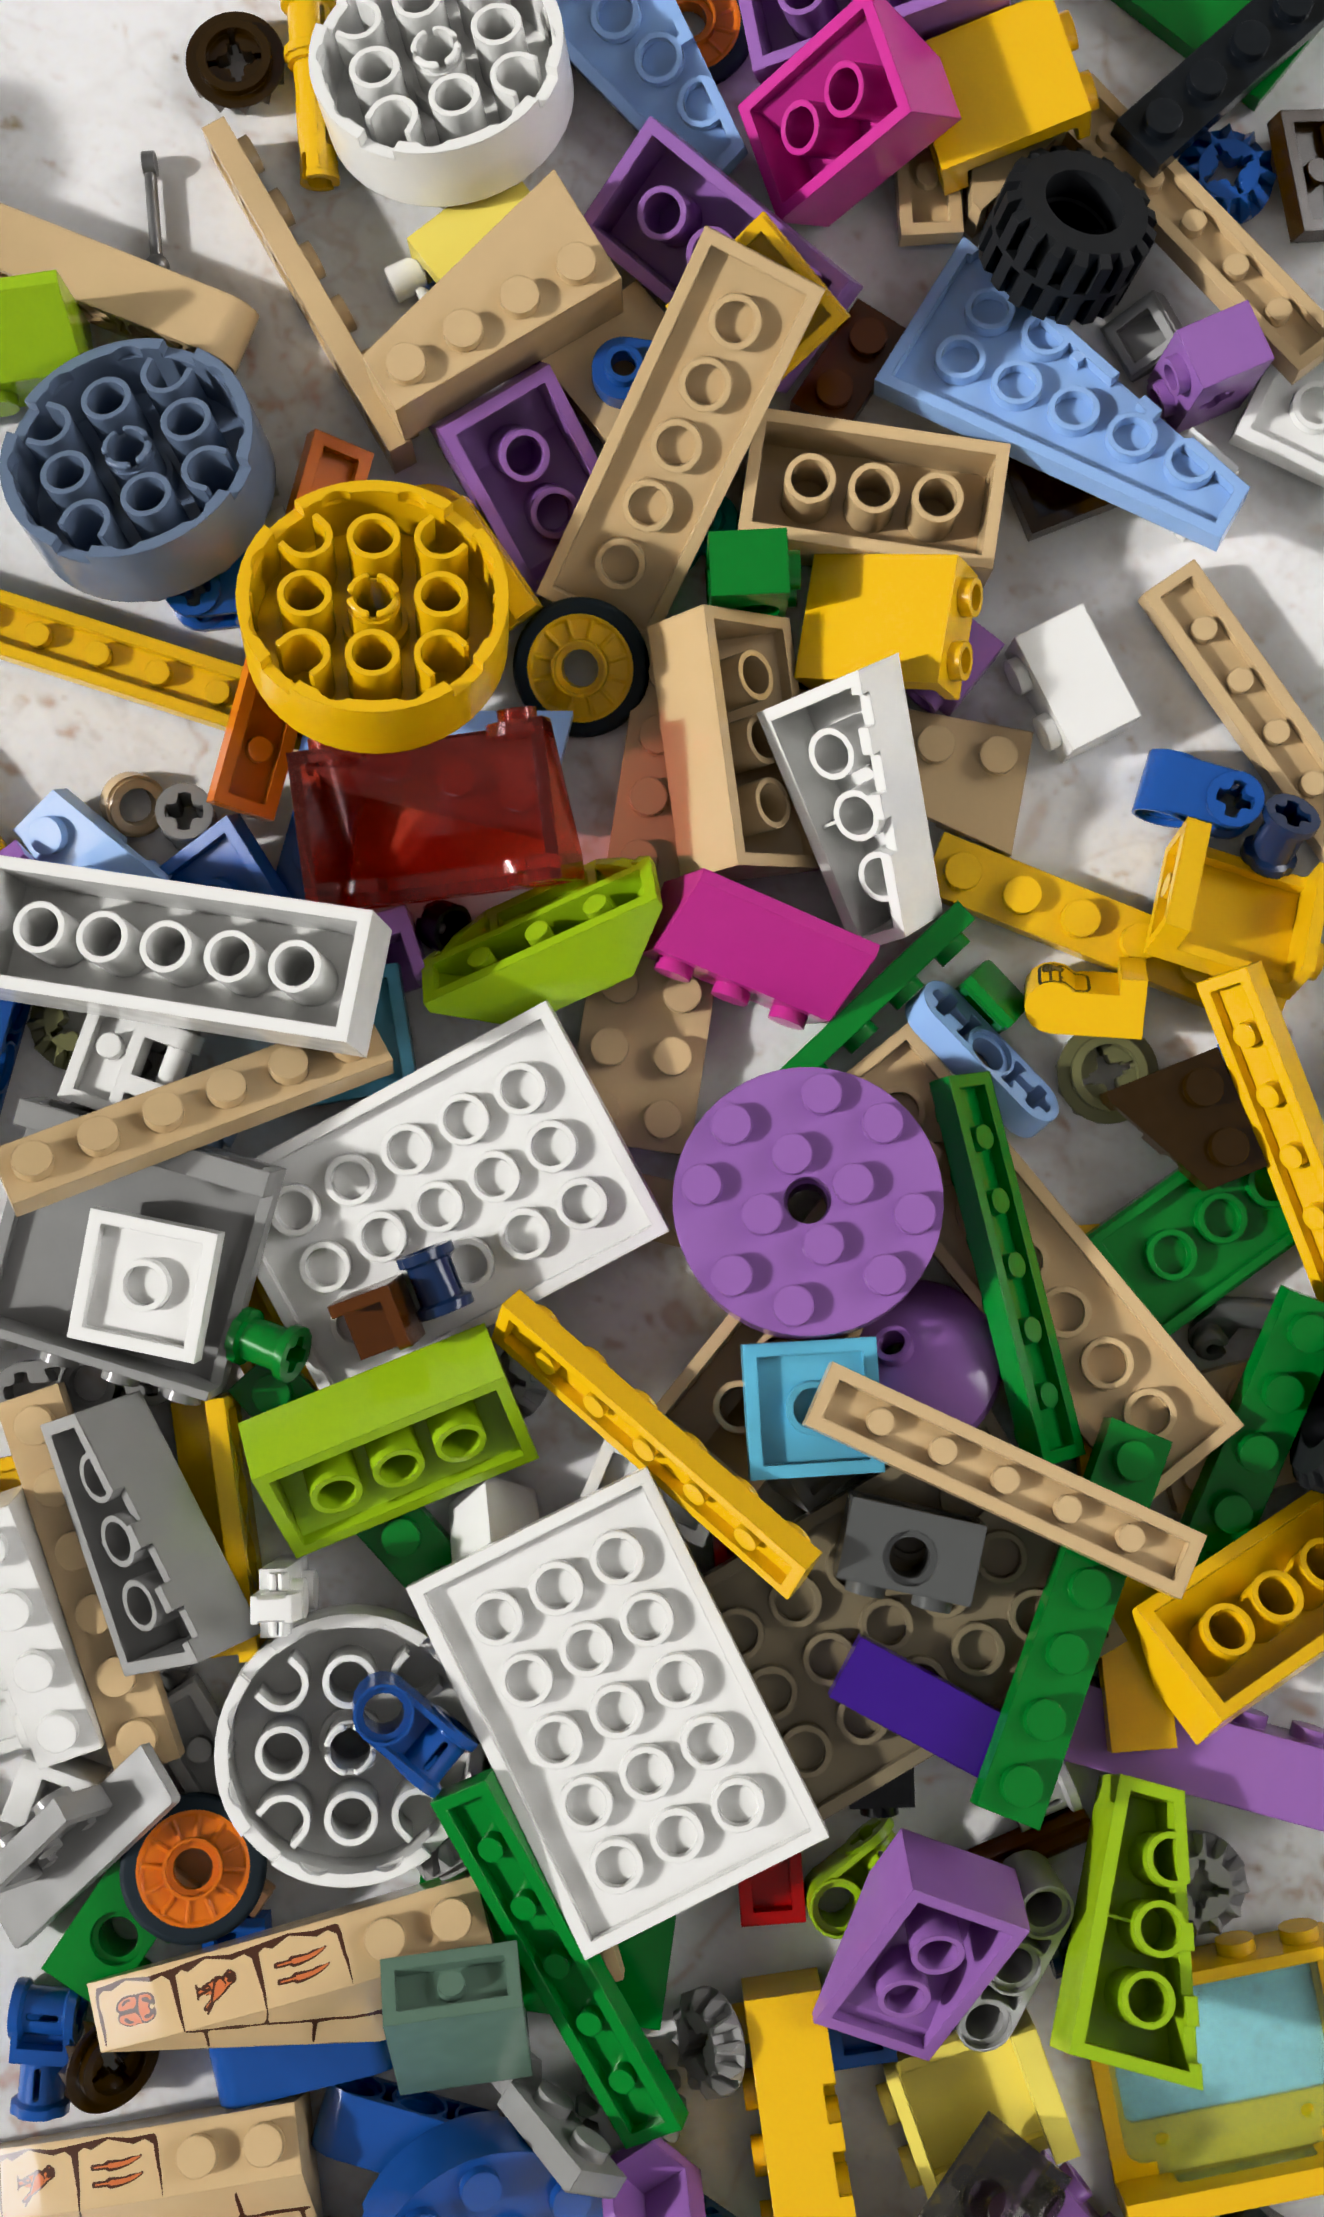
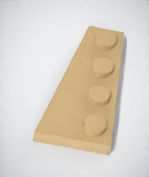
(971, 776)

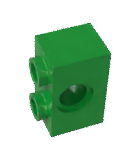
(752, 571)
(90, 1944)

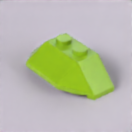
(547, 944)

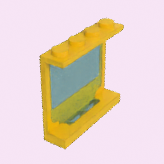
(1261, 2114)

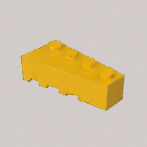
(795, 2098)

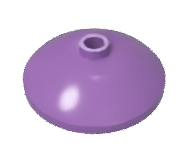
(945, 1352)

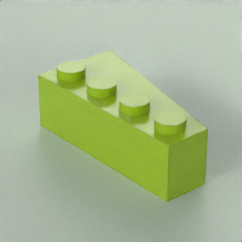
(1131, 1938)

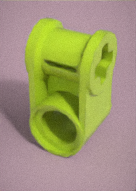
(846, 1869)

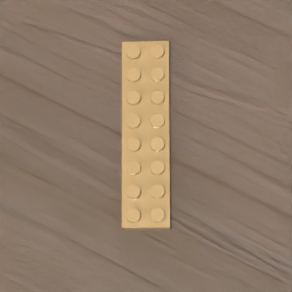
(649, 1031)
(1109, 1342)

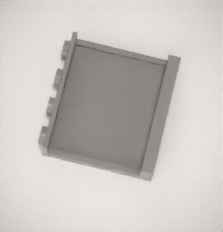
(46, 1246)

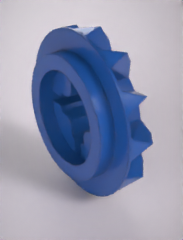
(1233, 149)

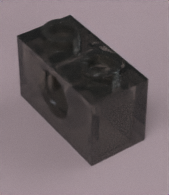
(994, 2163)

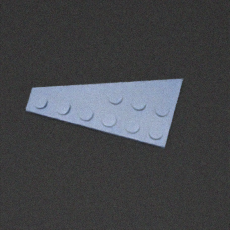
(651, 66)
(1041, 388)

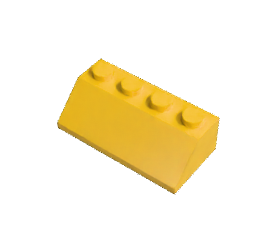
(1242, 1623)

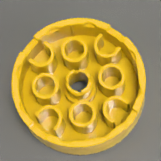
(374, 616)

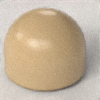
(112, 795)

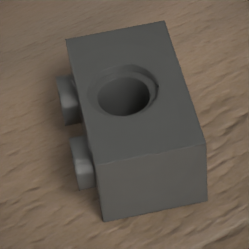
(950, 1558)

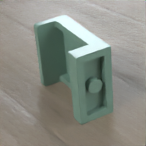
(455, 2017)

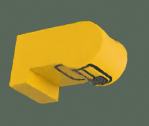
(1088, 1001)

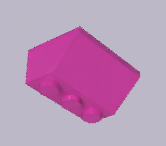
(846, 113)
(756, 949)

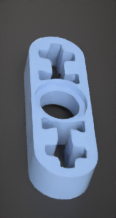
(957, 1030)

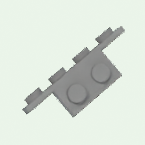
(77, 1841)

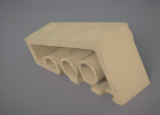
(497, 311)

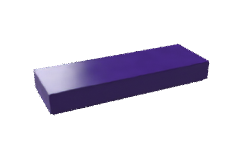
(916, 1704)

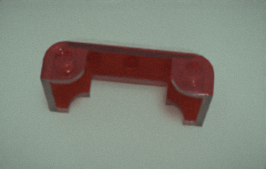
(436, 819)

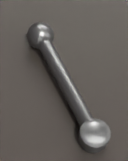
(151, 172)

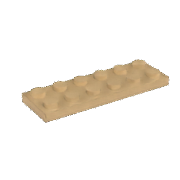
(682, 430)

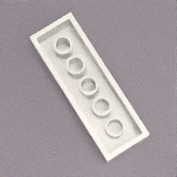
(190, 955)

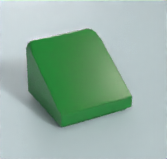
(993, 996)

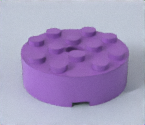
(798, 1135)

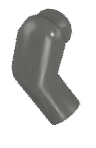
(1222, 1320)

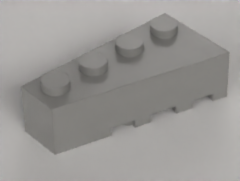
(145, 1539)

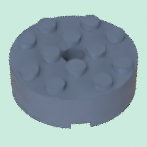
(139, 470)

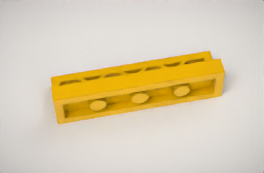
(219, 1478)

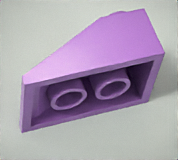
(520, 463)
(921, 1945)

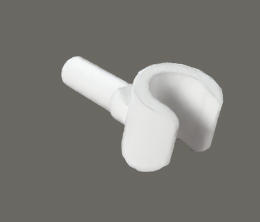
(406, 279)

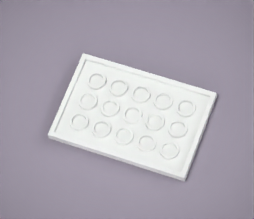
(476, 1148)
(617, 1712)

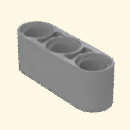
(1003, 2001)

